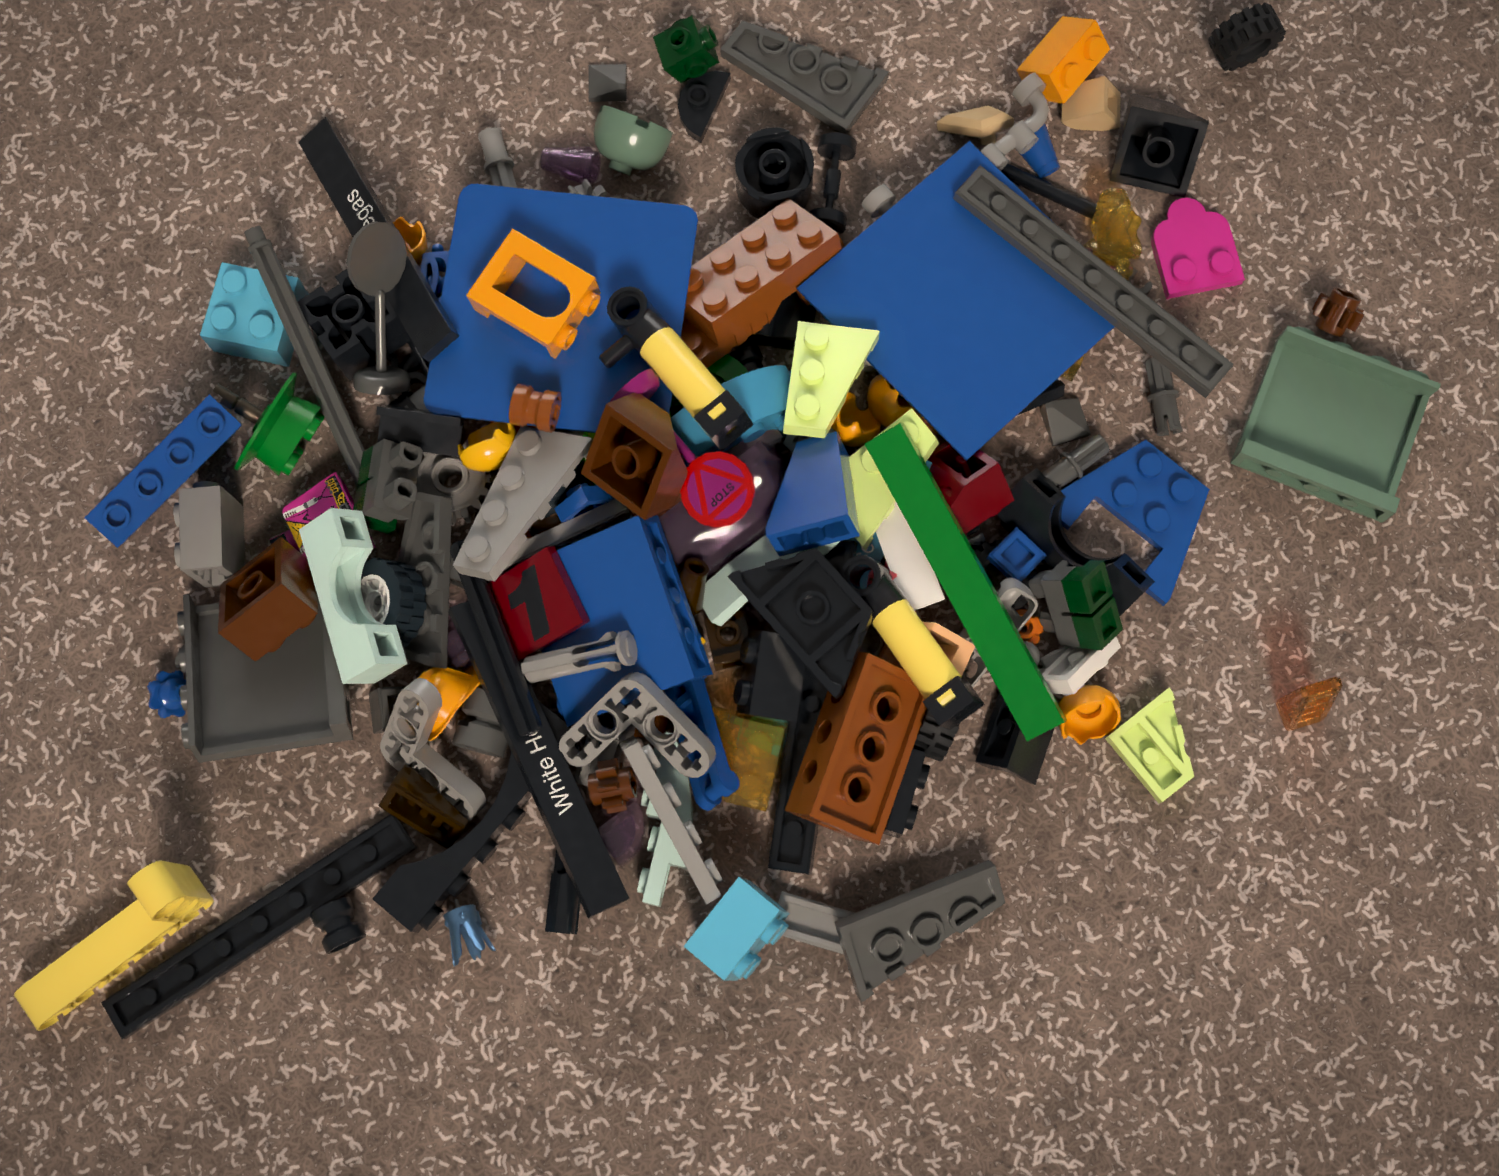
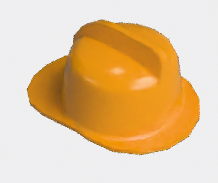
(454, 690)

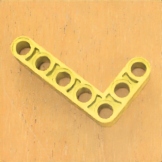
(165, 902)

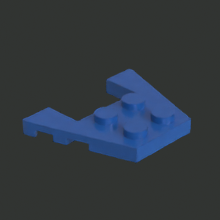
(1150, 498)

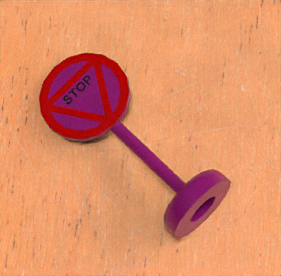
(717, 484)

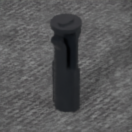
(562, 903)

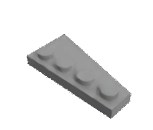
(518, 497)
(664, 802)

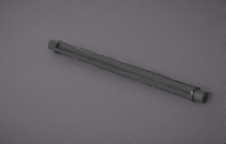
(306, 349)

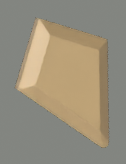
(977, 122)

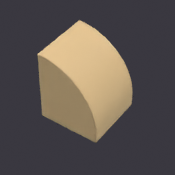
(1093, 106)

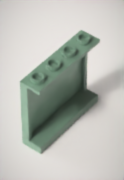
(1334, 423)

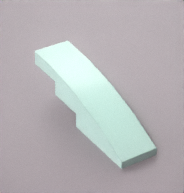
(721, 595)

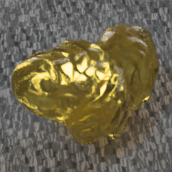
(1115, 231)

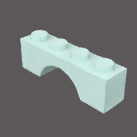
(336, 553)

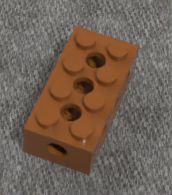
(859, 751)

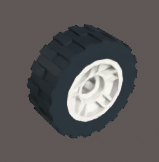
(394, 596)

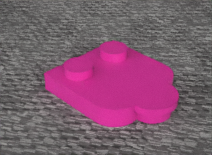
(1195, 250)

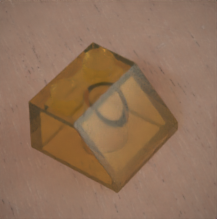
(753, 753)

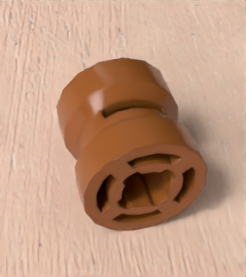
(535, 408)

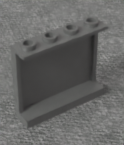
(262, 705)

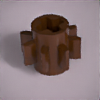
(1338, 312)
(612, 785)

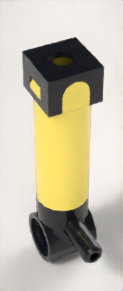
(675, 365)
(944, 690)

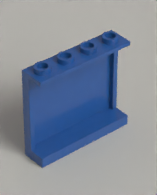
(163, 471)
(629, 585)

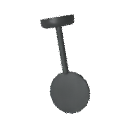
(375, 267)

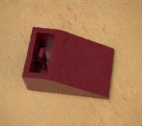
(971, 487)

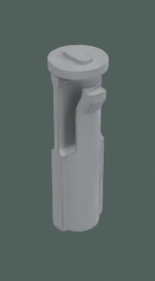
(576, 660)

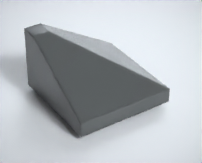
(607, 82)
(1064, 421)

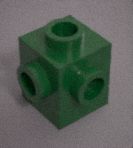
(687, 49)

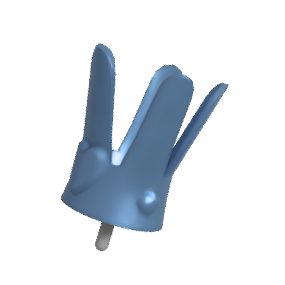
(466, 922)

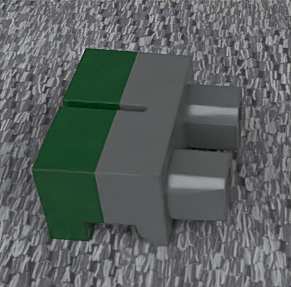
(387, 484)
(1078, 604)

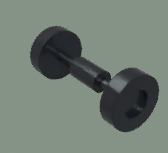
(835, 147)

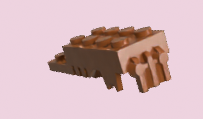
(750, 275)

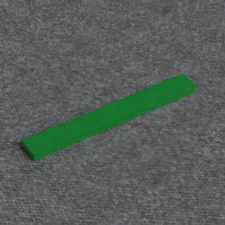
(965, 582)

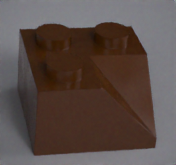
(636, 456)
(267, 600)

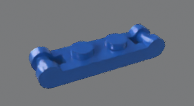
(719, 779)

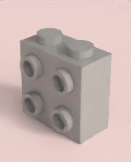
(209, 533)

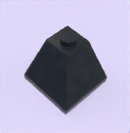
(1158, 146)

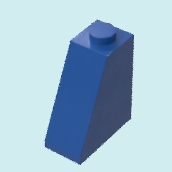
(814, 498)

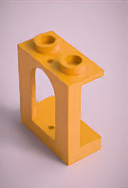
(552, 332)

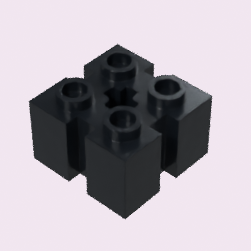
(346, 324)

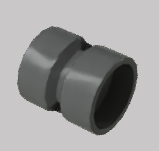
(480, 728)

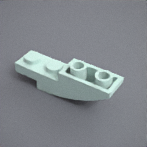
(654, 880)

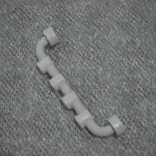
(1020, 137)

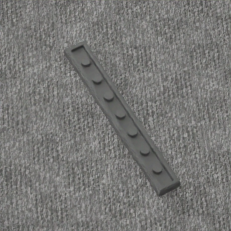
(1093, 281)

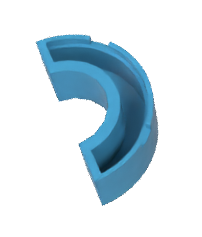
(761, 395)

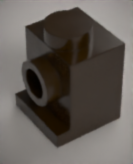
(727, 652)

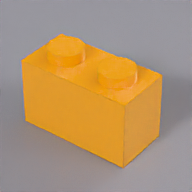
(1066, 57)

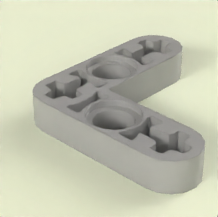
(641, 714)
(450, 781)

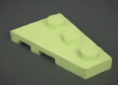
(871, 492)

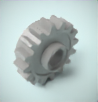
(466, 496)

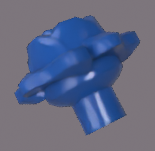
(166, 694)

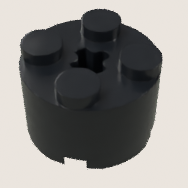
(773, 169)

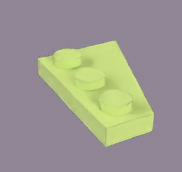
(822, 373)

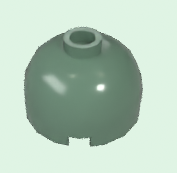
(629, 140)

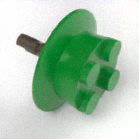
(276, 428)

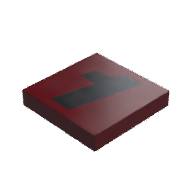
(538, 603)

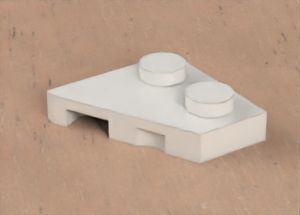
(1071, 667)

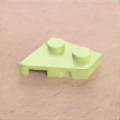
(1154, 747)

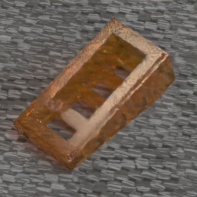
(1308, 703)

